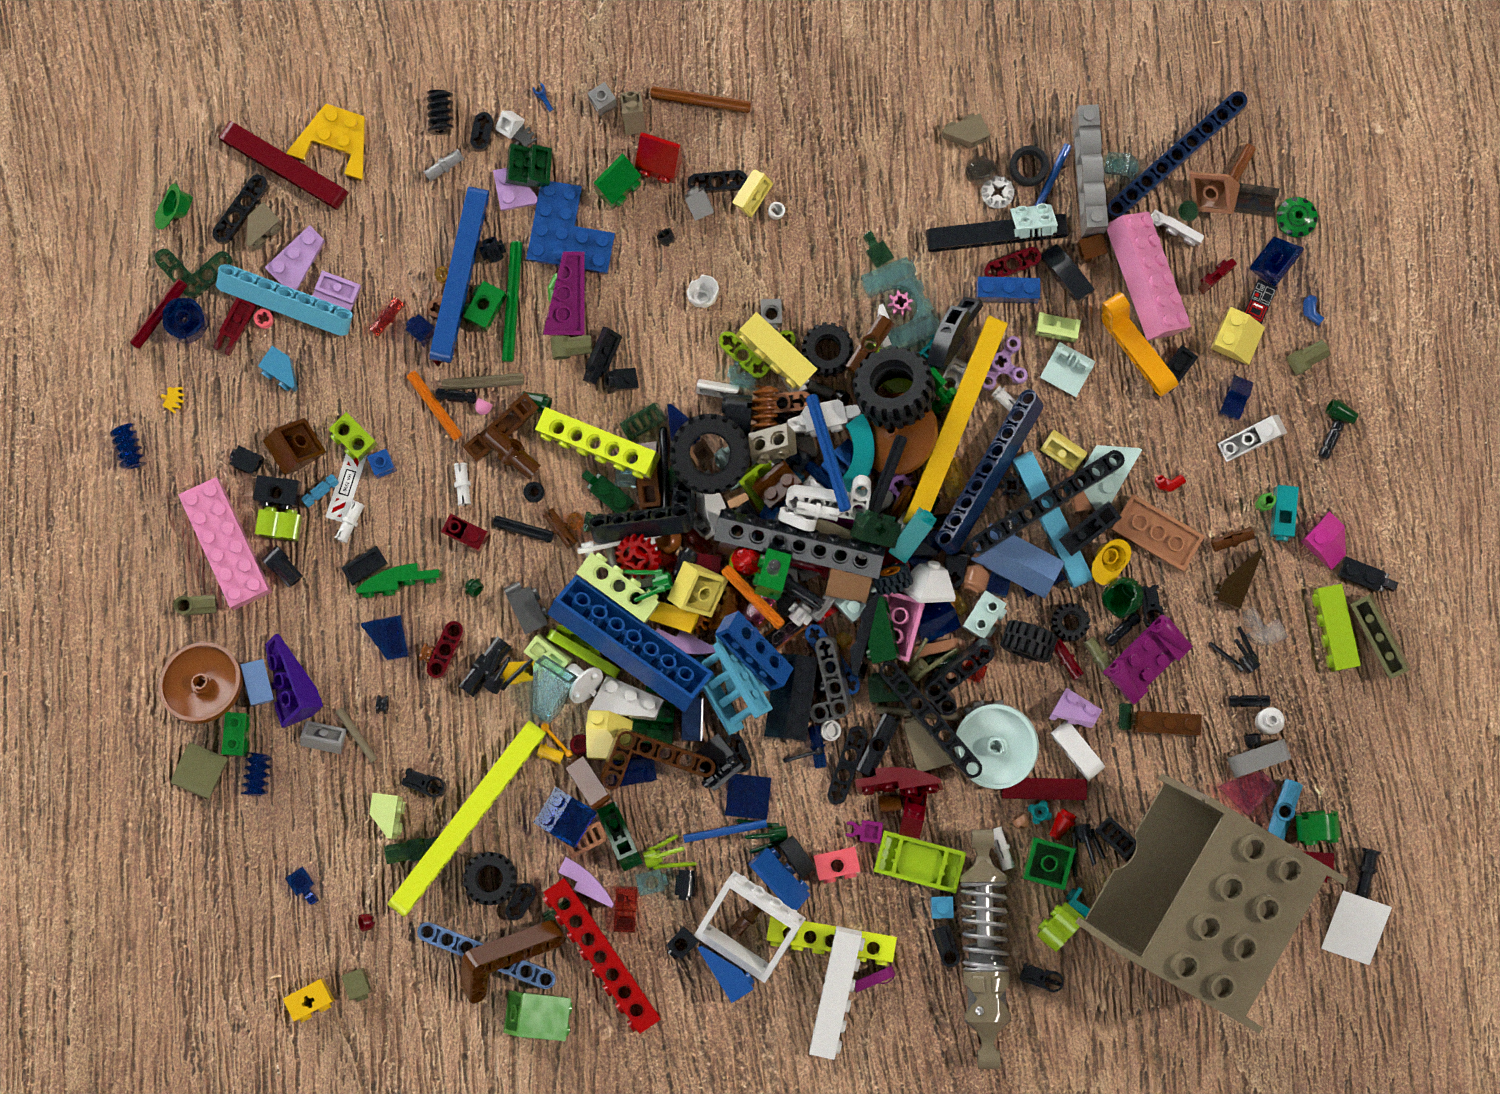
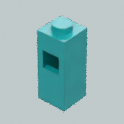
(1284, 513)
(913, 534)

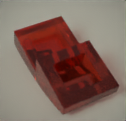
(625, 909)

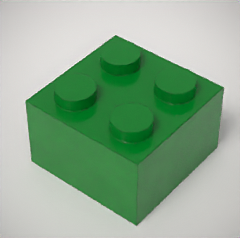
(1048, 863)

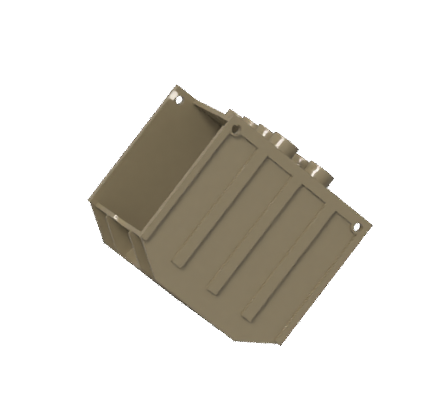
(1206, 899)

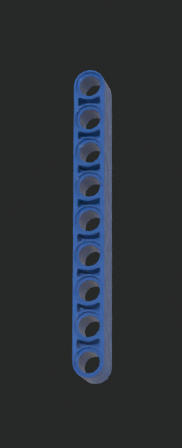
(459, 275)

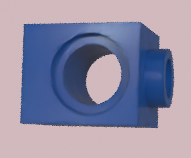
(381, 463)

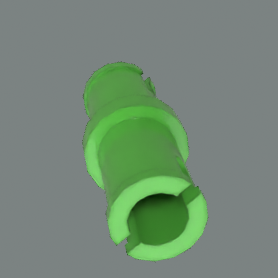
(1265, 498)

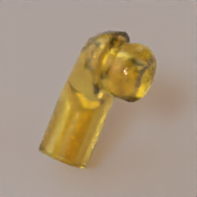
(960, 605)

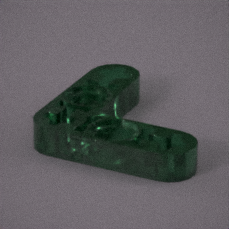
(190, 278)

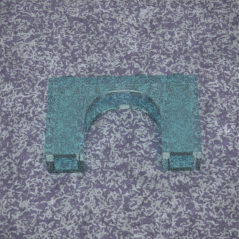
(901, 276)

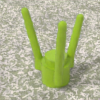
(654, 857)

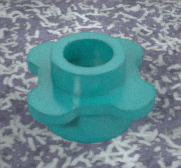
(1033, 809)

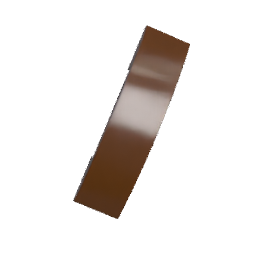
(508, 423)

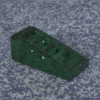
(639, 415)

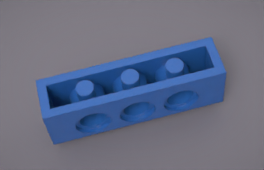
(754, 650)

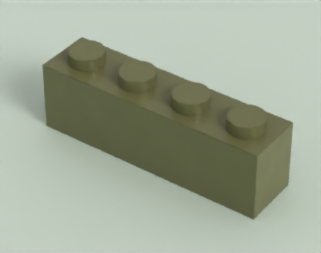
(1380, 636)

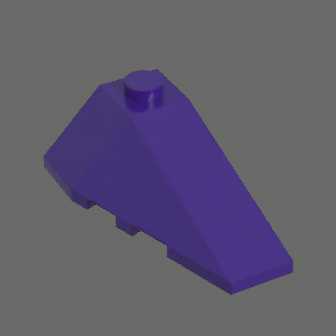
(294, 689)

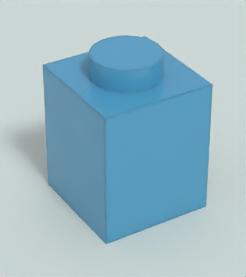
(941, 907)

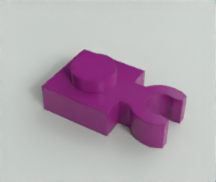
(868, 831)

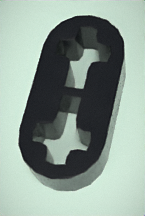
(476, 131)
(742, 750)
(524, 904)

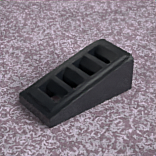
(1123, 833)

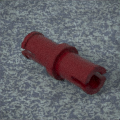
(1067, 659)

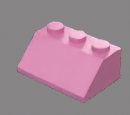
(906, 619)

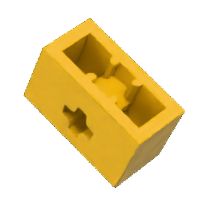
(296, 1001)

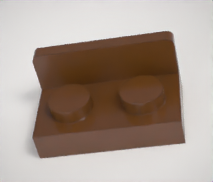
(774, 485)
(730, 602)

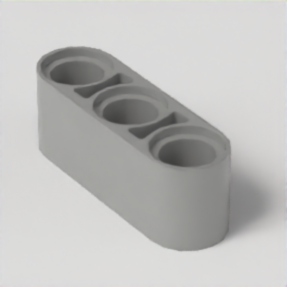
(1259, 758)

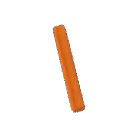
(434, 405)
(755, 599)

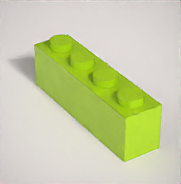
(1336, 628)

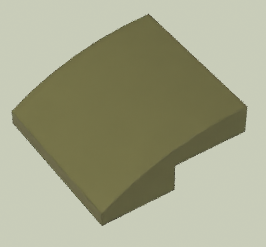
(199, 770)

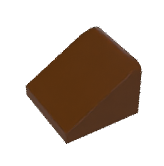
(890, 803)

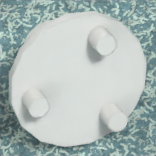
(585, 684)

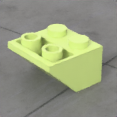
(386, 813)

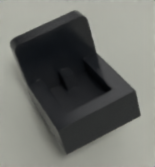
(621, 380)

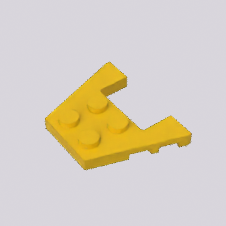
(336, 130)

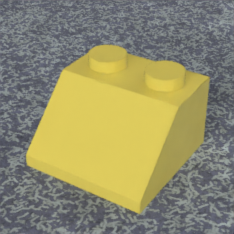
(1238, 336)
(697, 589)

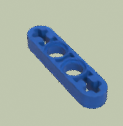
(812, 641)

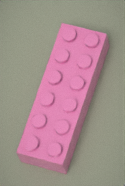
(1148, 275)
(225, 543)

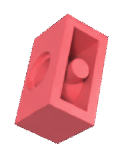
(847, 856)

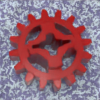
(639, 554)

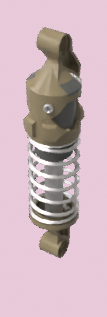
(985, 970)

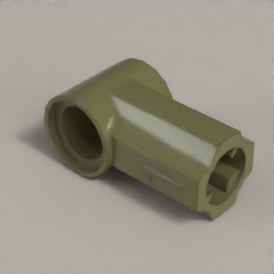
(565, 346)
(1304, 359)
(198, 605)

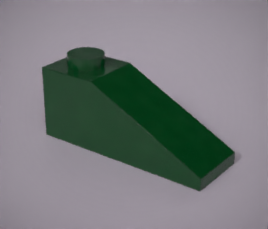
(882, 638)
(619, 836)

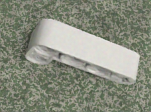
(827, 496)

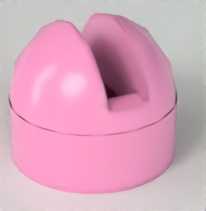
(483, 407)

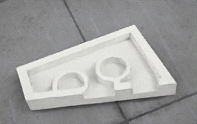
(626, 700)

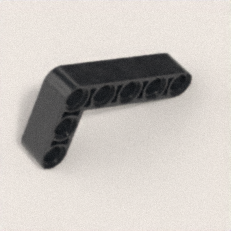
(650, 522)

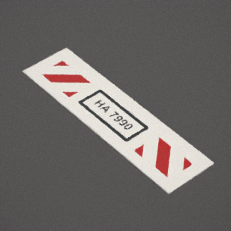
(345, 490)

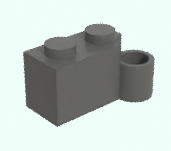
(526, 607)

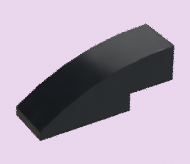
(1067, 273)

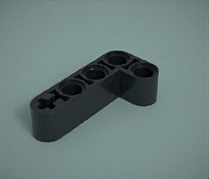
(962, 673)

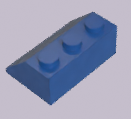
(780, 878)

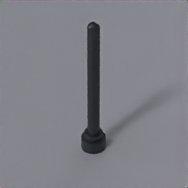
(664, 471)

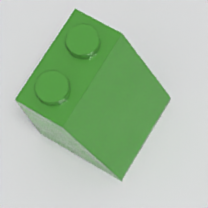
(537, 1015)

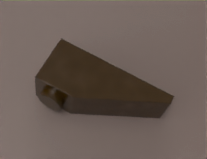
(1235, 586)

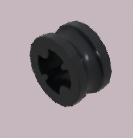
(382, 704)

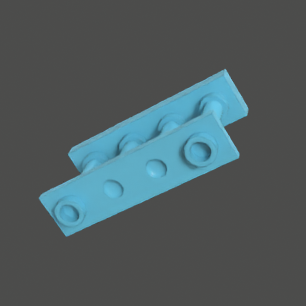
(746, 687)

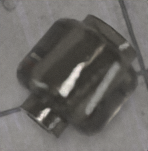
(980, 170)

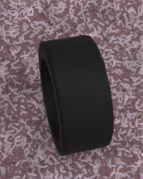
(1029, 150)
(797, 856)

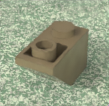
(632, 112)
(969, 132)
(260, 226)

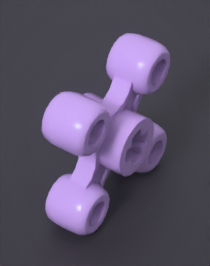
(1008, 368)

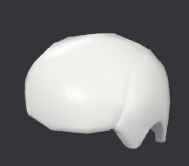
(703, 291)

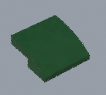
(528, 165)
(660, 728)

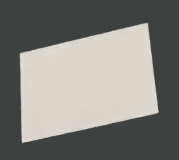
(1356, 927)

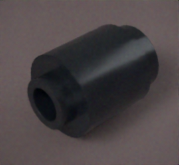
(686, 884)

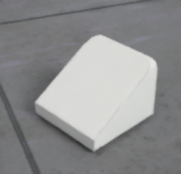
(509, 123)

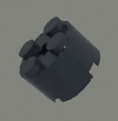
(738, 410)

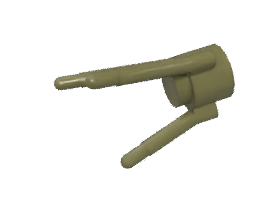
(919, 668)

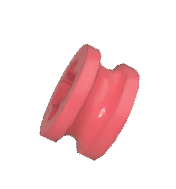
(261, 312)

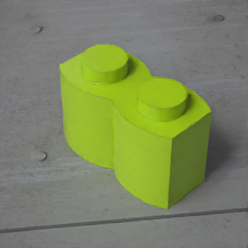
(278, 524)
(1059, 927)

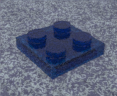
(748, 796)

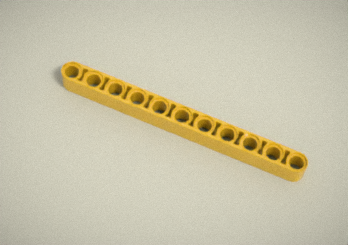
(957, 416)

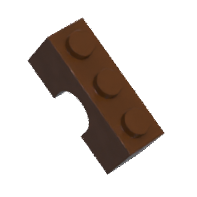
(1167, 723)

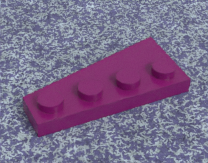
(567, 303)

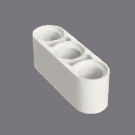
(1077, 750)

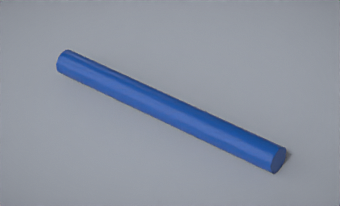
(1053, 174)
(725, 831)

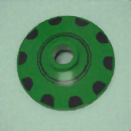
(1290, 224)

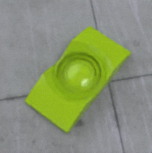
(919, 862)

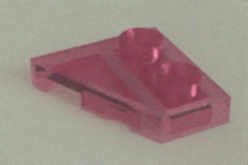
(1248, 791)

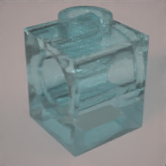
(642, 886)

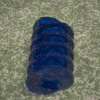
(126, 447)
(257, 774)

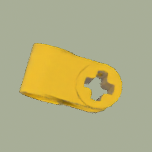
(512, 667)

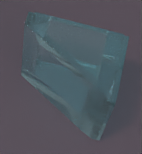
(625, 479)

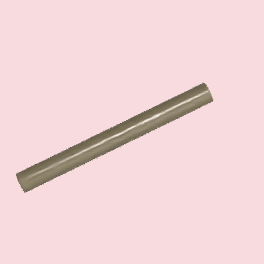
(900, 711)

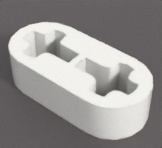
(800, 521)

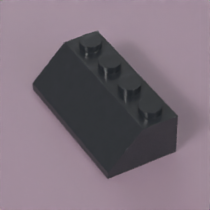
(792, 701)

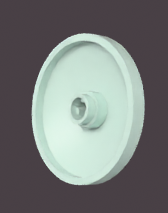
(1002, 743)

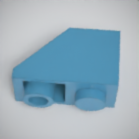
(279, 366)

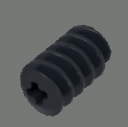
(439, 112)

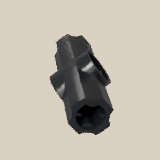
(476, 678)
(883, 732)

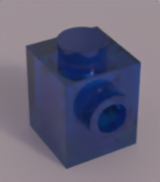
(420, 329)

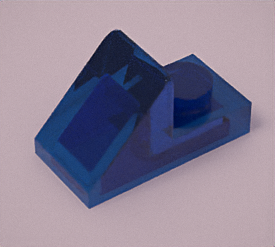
(1236, 397)

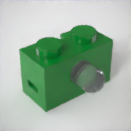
(772, 573)

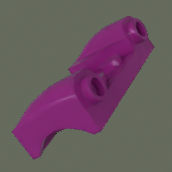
(1147, 658)

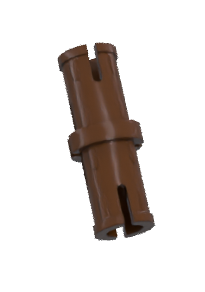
(560, 528)
(1232, 539)

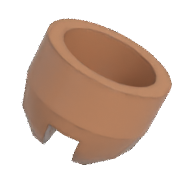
(1021, 820)

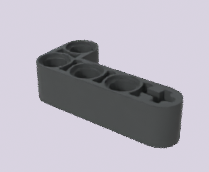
(828, 677)

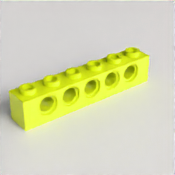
(552, 420)
(882, 957)

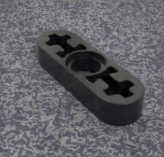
(722, 174)

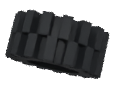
(1061, 631)

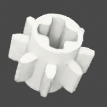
(800, 613)

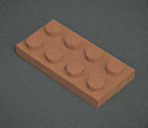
(1158, 533)

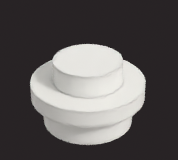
(830, 730)

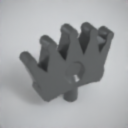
(523, 137)

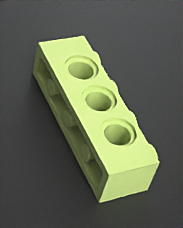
(589, 572)

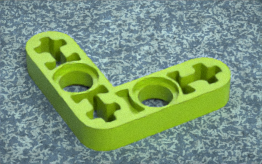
(752, 360)

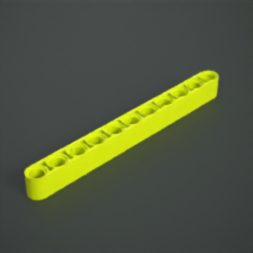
(466, 819)

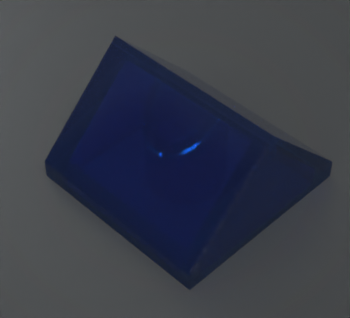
(1275, 260)

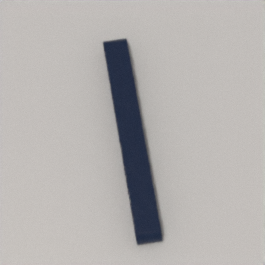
(1180, 147)
(989, 472)

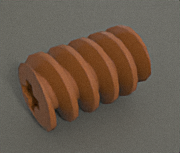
(764, 407)

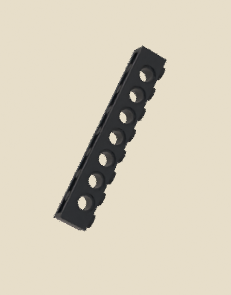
(806, 552)

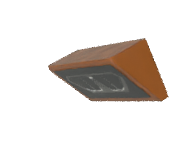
(785, 634)

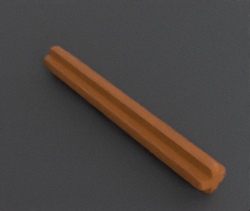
(700, 99)

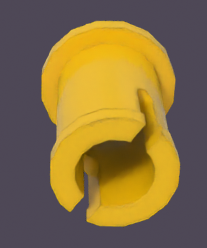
(550, 753)

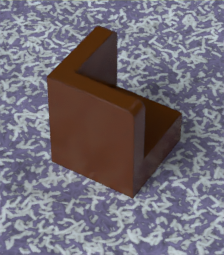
(1091, 248)

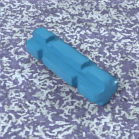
(320, 490)

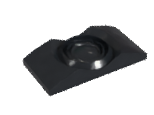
(859, 657)

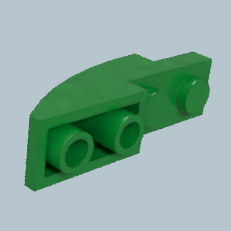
(389, 580)

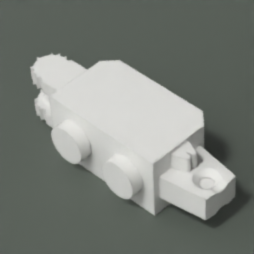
(835, 416)

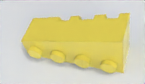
(776, 351)

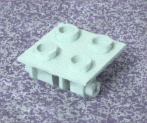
(1034, 217)
(1067, 369)

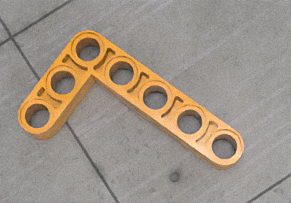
(1118, 323)

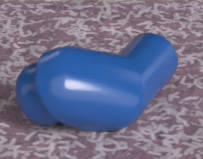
(1309, 310)

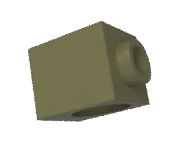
(357, 985)

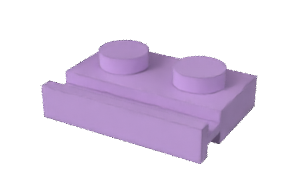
(336, 290)

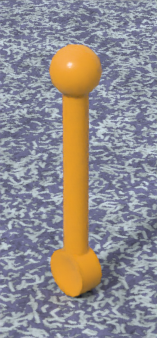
(545, 727)

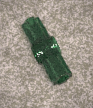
(409, 851)

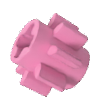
(896, 308)

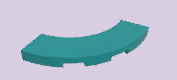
(862, 450)

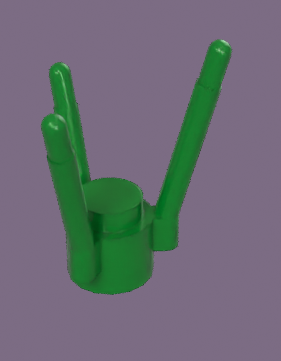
(660, 583)

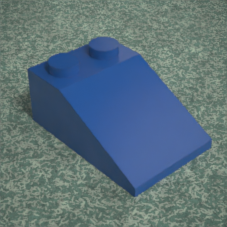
(730, 977)

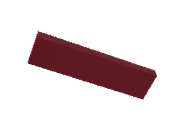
(1047, 789)

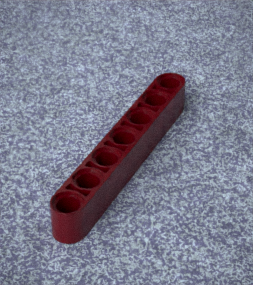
(283, 165)

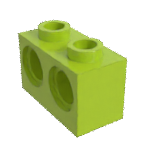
(355, 434)

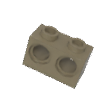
(772, 443)

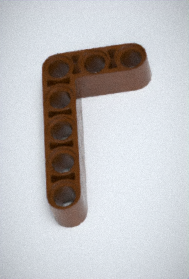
(653, 752)
(503, 953)

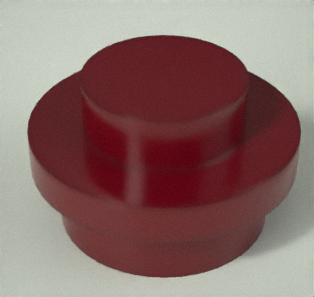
(578, 744)

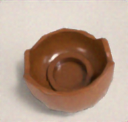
(668, 543)

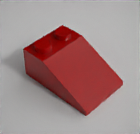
(658, 158)

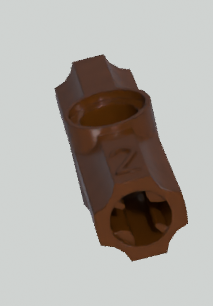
(876, 334)
(511, 452)

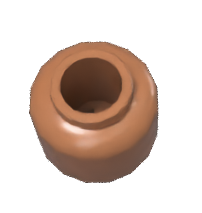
(975, 580)

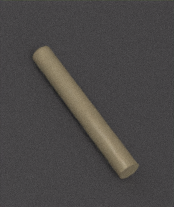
(356, 735)

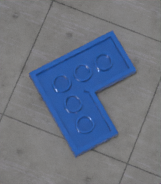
(556, 230)

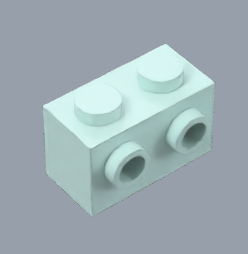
(984, 615)

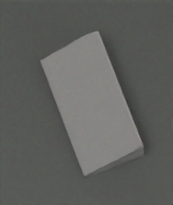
(323, 737)

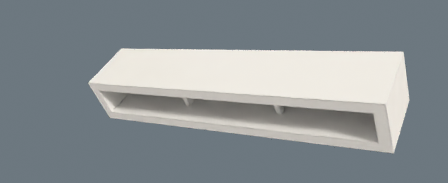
(835, 992)

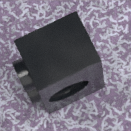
(266, 485)

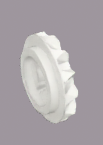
(997, 201)

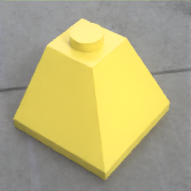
(600, 732)

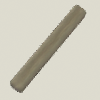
(483, 381)

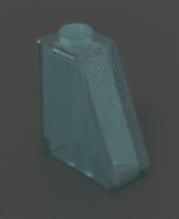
(550, 688)

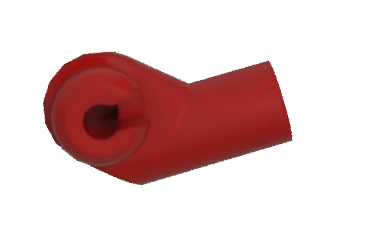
(1167, 484)

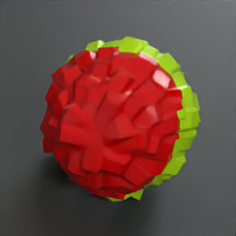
(745, 561)

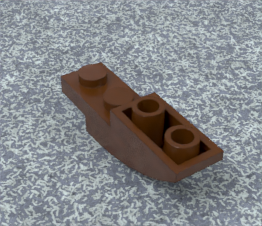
(650, 489)

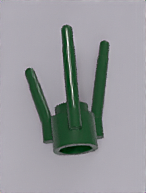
(776, 834)

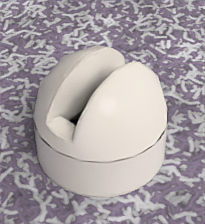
(778, 208)

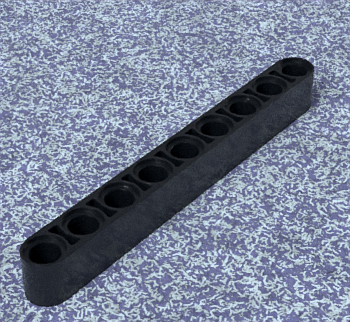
(1036, 507)

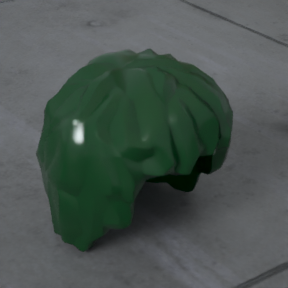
(1123, 597)

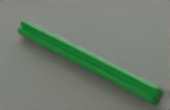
(512, 301)

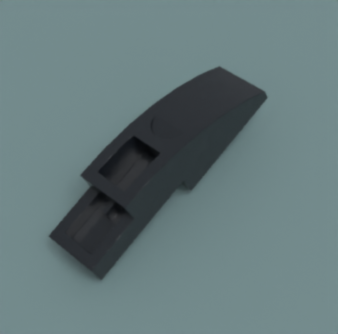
(950, 332)

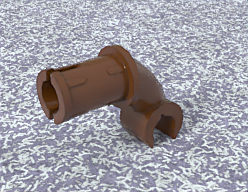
(747, 918)

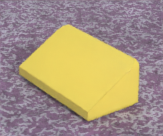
(752, 192)
(1063, 451)

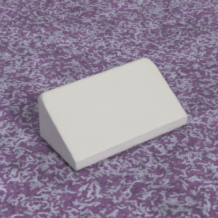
(715, 389)

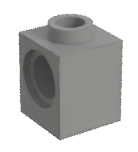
(602, 99)
(698, 202)
(772, 305)

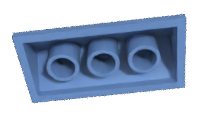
(1022, 564)

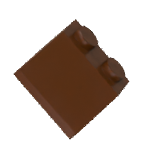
(294, 446)

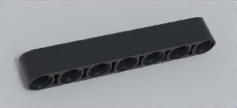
(985, 235)
(940, 725)

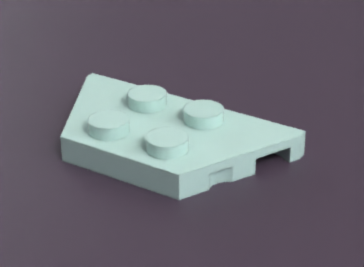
(1108, 487)

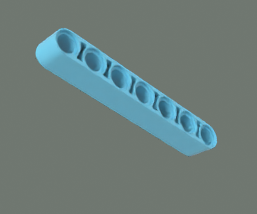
(284, 299)
(1054, 522)

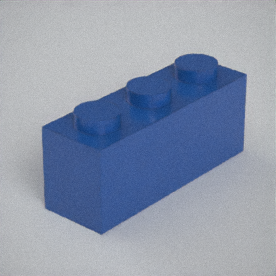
(1008, 290)

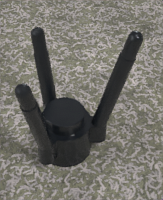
(1248, 660)
(494, 681)
(1085, 835)

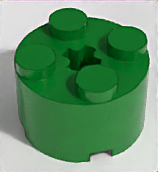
(1318, 826)

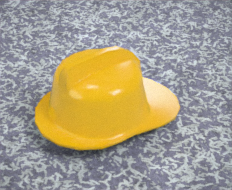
(1110, 561)

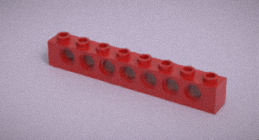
(636, 1022)

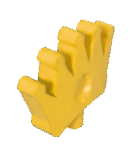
(172, 398)

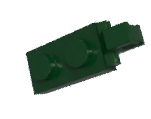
(608, 492)

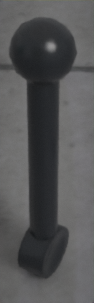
(819, 750)

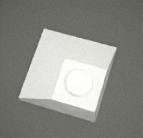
(930, 584)

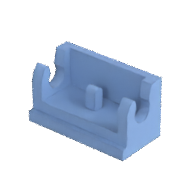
(256, 683)

